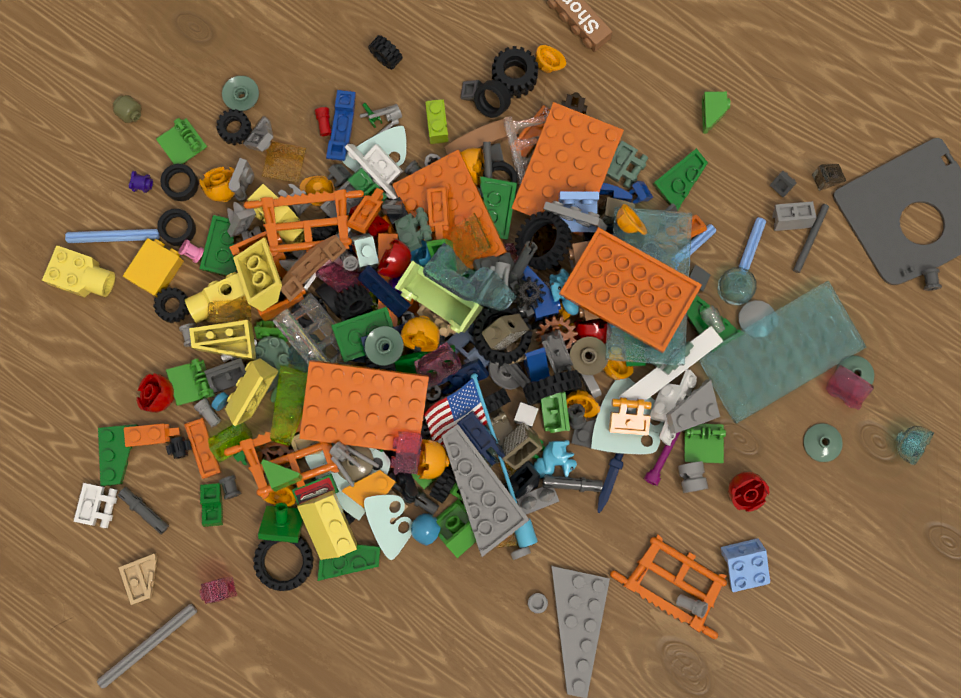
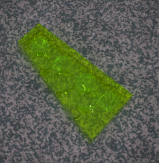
(288, 404)

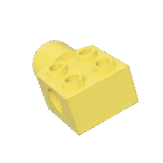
(282, 215)
(78, 274)
(217, 291)

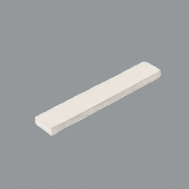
(658, 379)

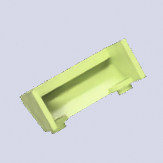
(437, 299)

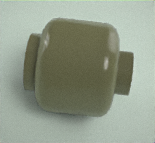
(127, 109)

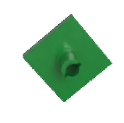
(281, 524)

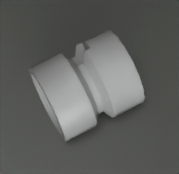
(693, 477)

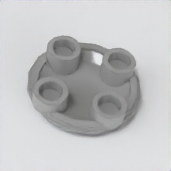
(753, 312)

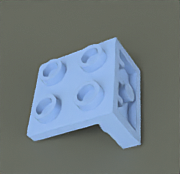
(583, 200)
(746, 564)

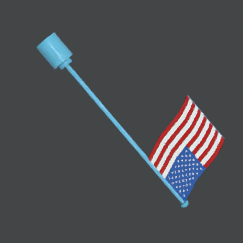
(449, 411)

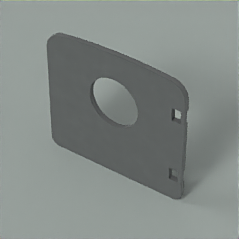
(879, 197)

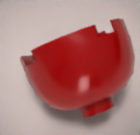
(395, 260)
(591, 328)
(155, 393)
(748, 491)

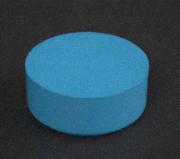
(220, 401)

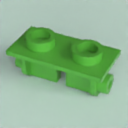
(267, 328)

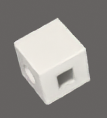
(525, 414)

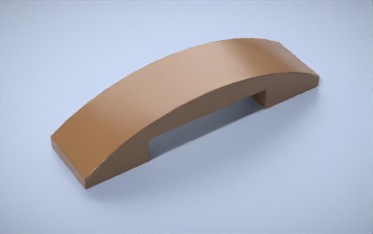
(491, 133)
(308, 264)

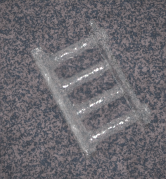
(516, 145)
(300, 338)

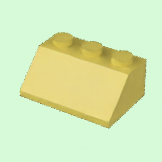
(258, 275)
(250, 391)
(327, 526)

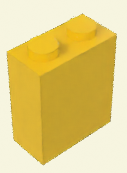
(153, 267)

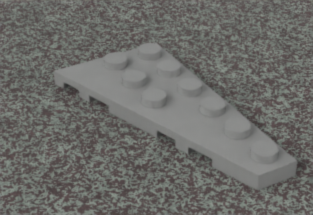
(486, 500)
(579, 613)

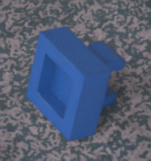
(642, 192)

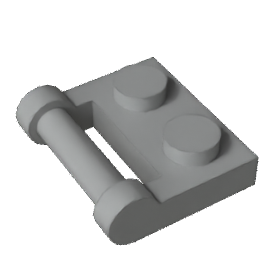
(240, 179)

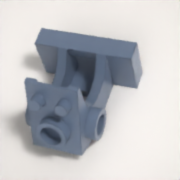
(461, 340)

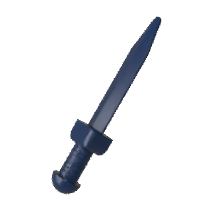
(615, 465)

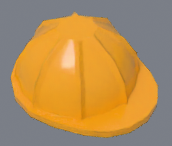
(549, 59)
(317, 184)
(629, 221)
(617, 370)
(584, 398)
(282, 496)

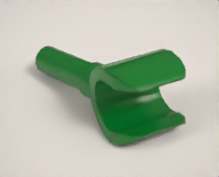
(366, 107)

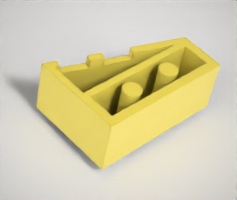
(226, 339)

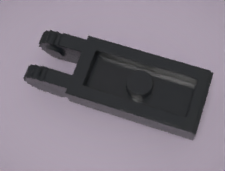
(406, 482)

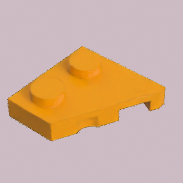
(372, 485)

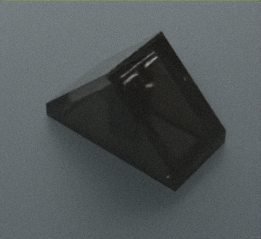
(828, 176)

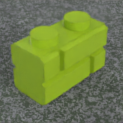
(437, 121)

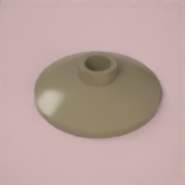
(591, 365)
(358, 473)

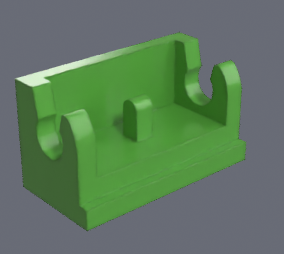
(555, 413)

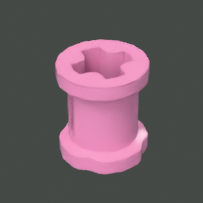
(191, 251)

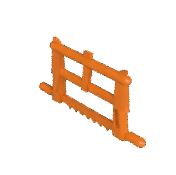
(268, 204)
(248, 447)
(646, 563)

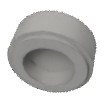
(520, 552)
(537, 603)

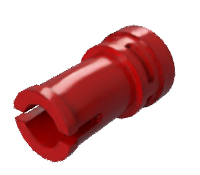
(323, 117)

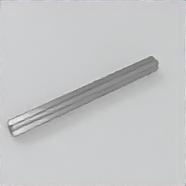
(146, 646)

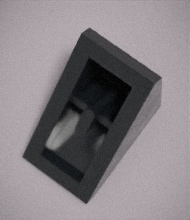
(524, 480)

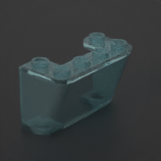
(481, 287)

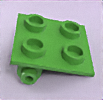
(181, 142)
(189, 382)
(705, 443)

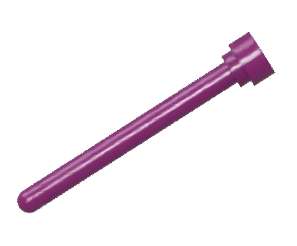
(653, 476)

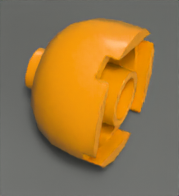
(474, 158)
(216, 184)
(421, 333)
(432, 459)

